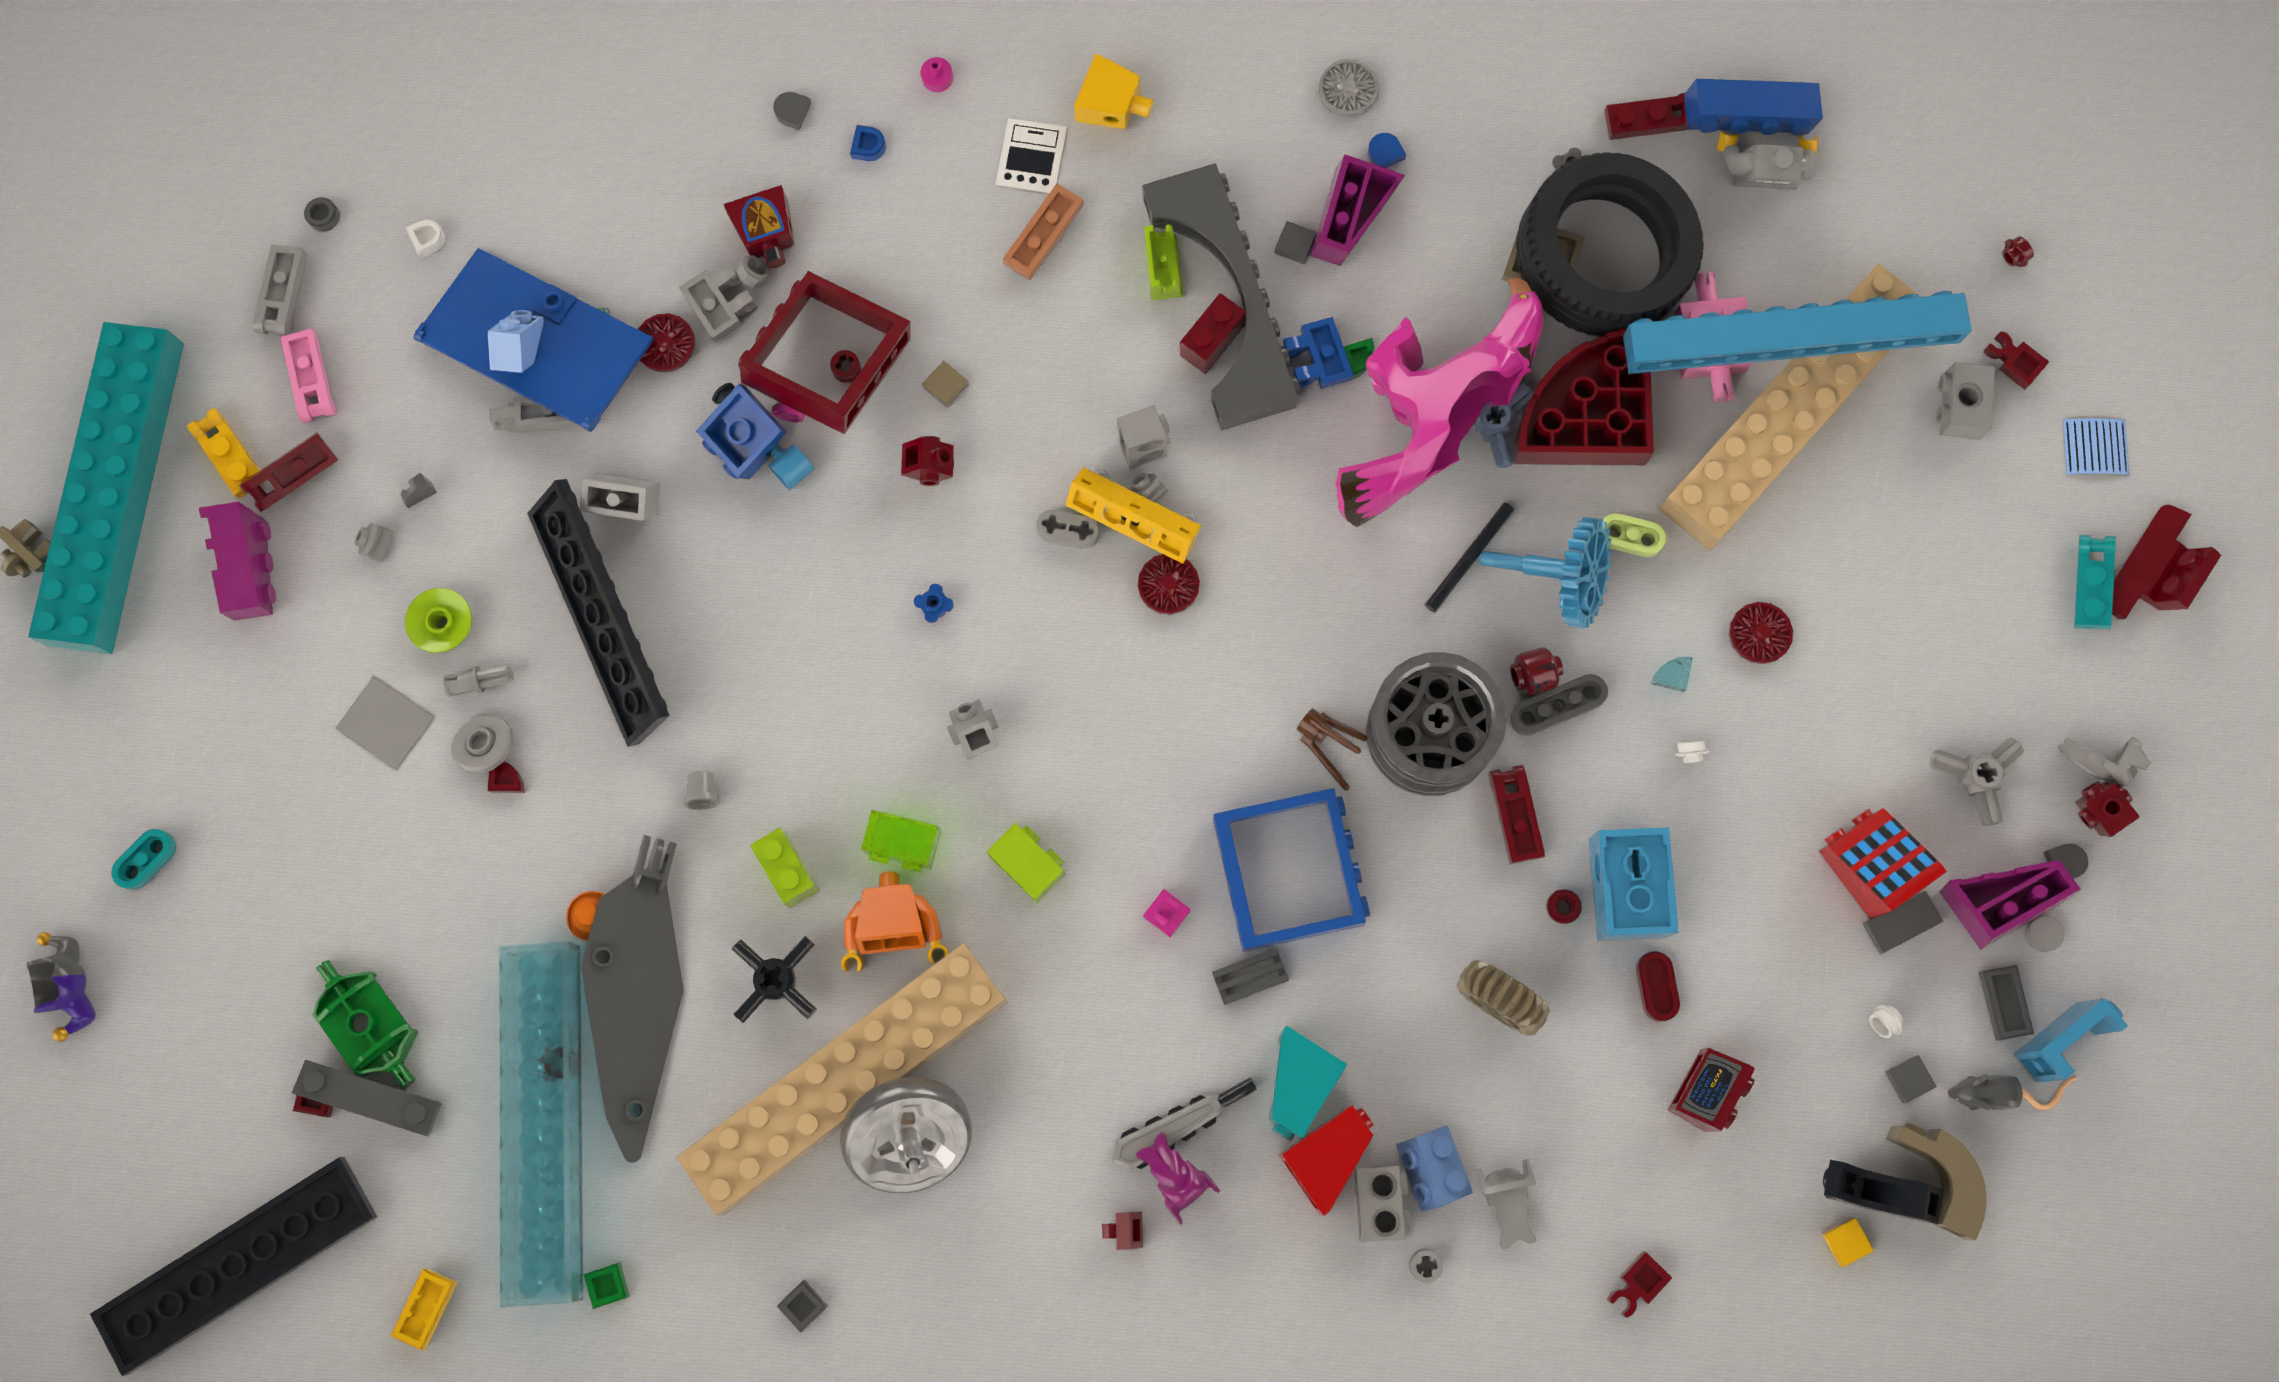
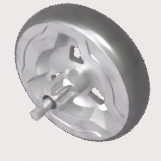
(905, 1114)

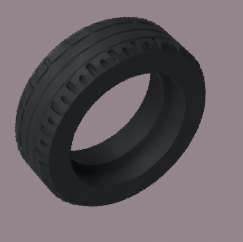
(1645, 192)

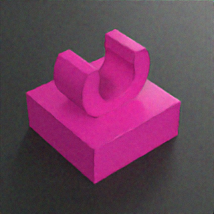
(1166, 913)

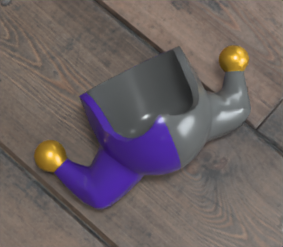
(60, 984)

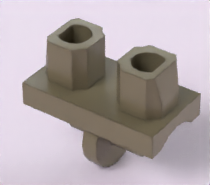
(20, 540)

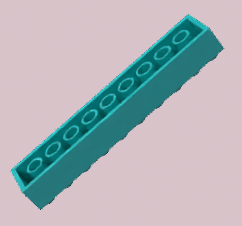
(106, 488)

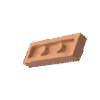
(1043, 231)

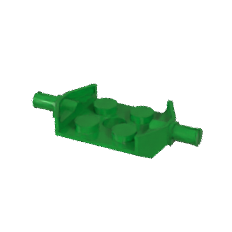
(388, 1035)

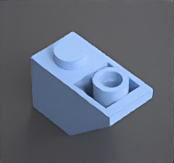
(515, 341)

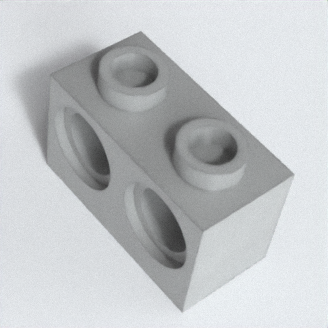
(1143, 436)
(1371, 1204)

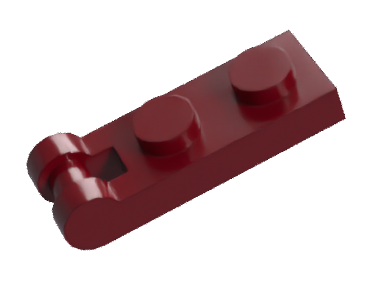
(1645, 117)
(289, 471)
(1517, 815)

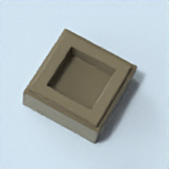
(945, 384)

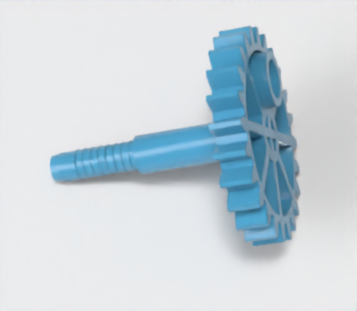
(1581, 574)

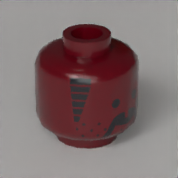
(1536, 671)

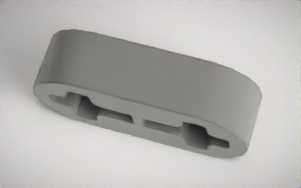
(1068, 521)

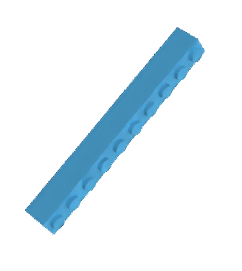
(1796, 332)

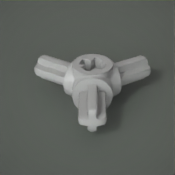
(1990, 765)

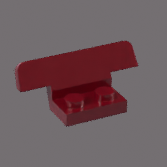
(2162, 568)

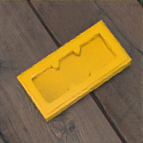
(424, 1309)

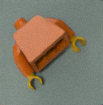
(889, 921)

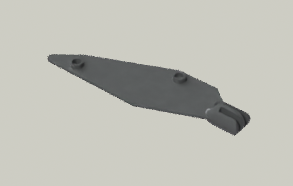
(633, 993)

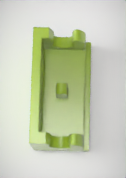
(1163, 263)

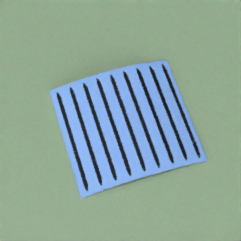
(2095, 446)

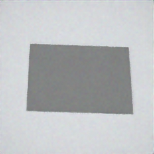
(384, 722)

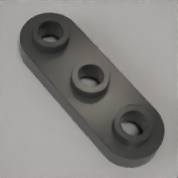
(1570, 696)

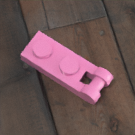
(307, 375)

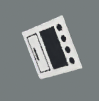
(1031, 155)

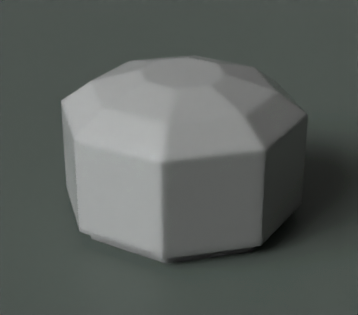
(752, 271)

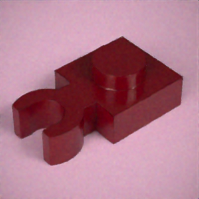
(2020, 363)
(1642, 1280)

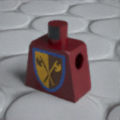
(763, 224)

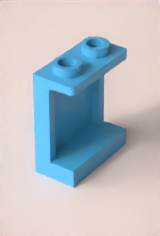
(2043, 1052)

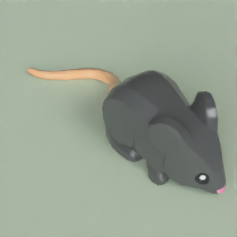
(1998, 1093)

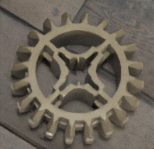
(1503, 997)

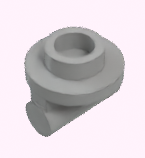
(1148, 486)
(373, 541)

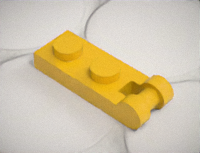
(224, 450)

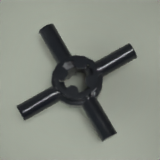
(763, 969)

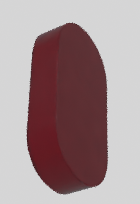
(1658, 986)

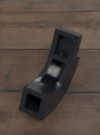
(1882, 1192)

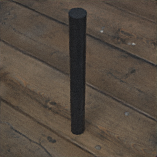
(1469, 557)

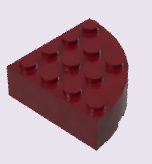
(1589, 410)

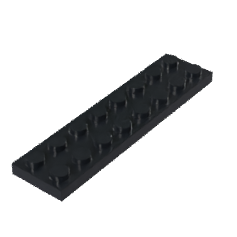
(598, 613)
(233, 1266)

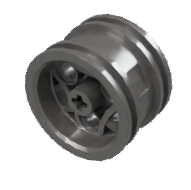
(1462, 683)

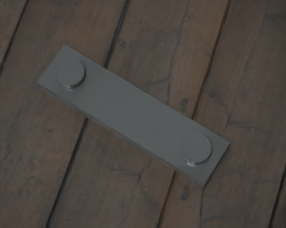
(366, 1098)

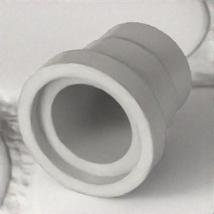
(701, 791)

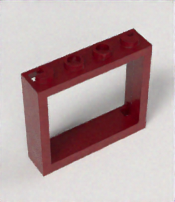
(832, 414)

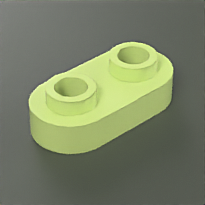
(1631, 532)

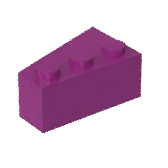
(1352, 204)
(242, 560)
(2008, 900)

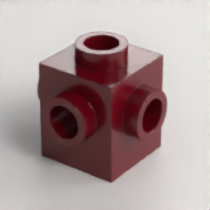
(927, 460)
(2106, 808)

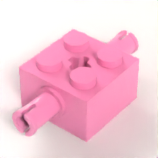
(1709, 302)

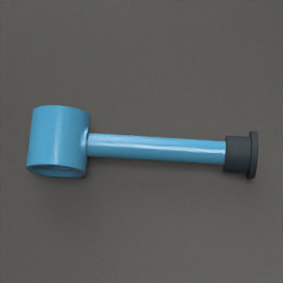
(788, 464)

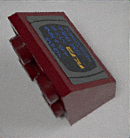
(1712, 1090)

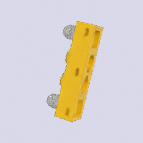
(1133, 514)

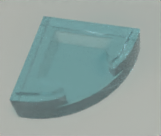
(1673, 674)

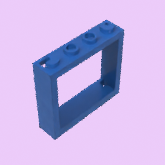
(1343, 842)

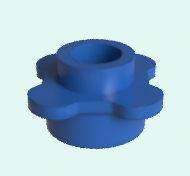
(931, 612)

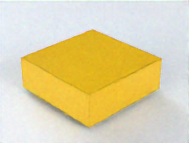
(1847, 1242)

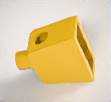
(1110, 95)

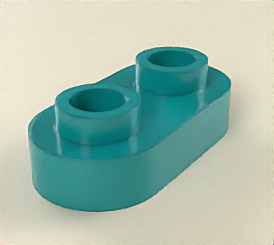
(144, 857)

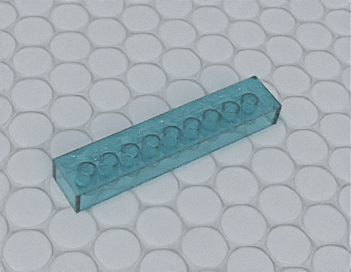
(540, 1124)

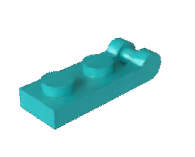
(2095, 583)

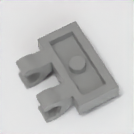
(711, 306)

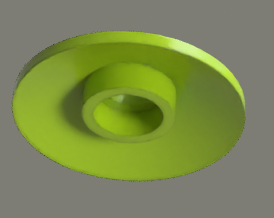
(428, 610)

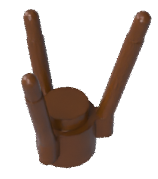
(1319, 726)

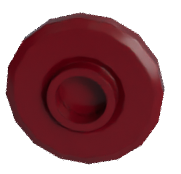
(671, 344)
(1168, 585)
(1761, 632)

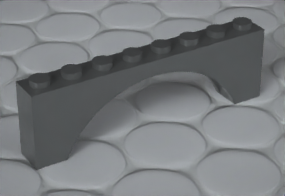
(1200, 209)

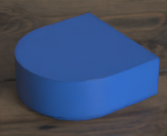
(867, 144)
(1385, 150)

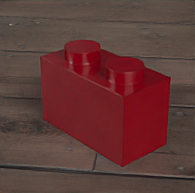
(1212, 333)

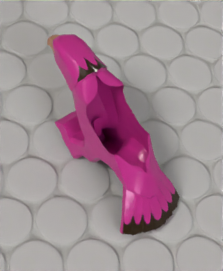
(1426, 401)

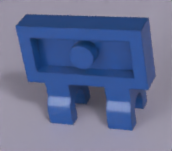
(1326, 353)

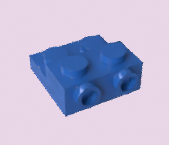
(741, 433)

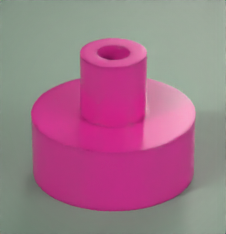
(936, 74)

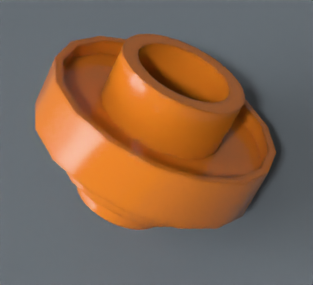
(581, 914)

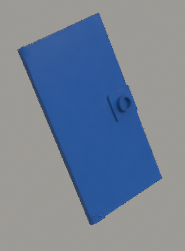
(580, 351)

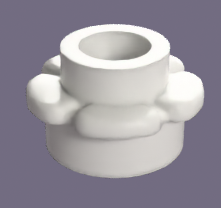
(1692, 750)
(1886, 1021)

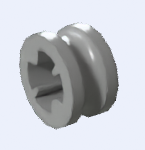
(1435, 1272)

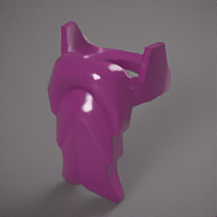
(1177, 1178)

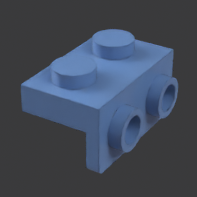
(1434, 1169)

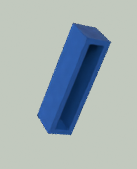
(1753, 106)

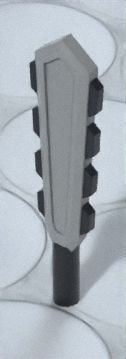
(1178, 1125)

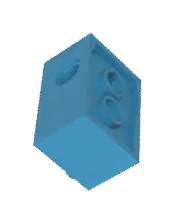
(1633, 884)

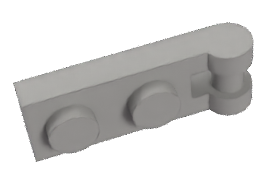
(279, 290)

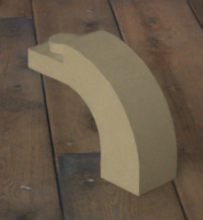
(1959, 1175)

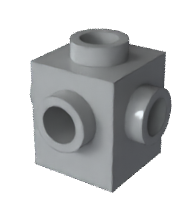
(973, 728)

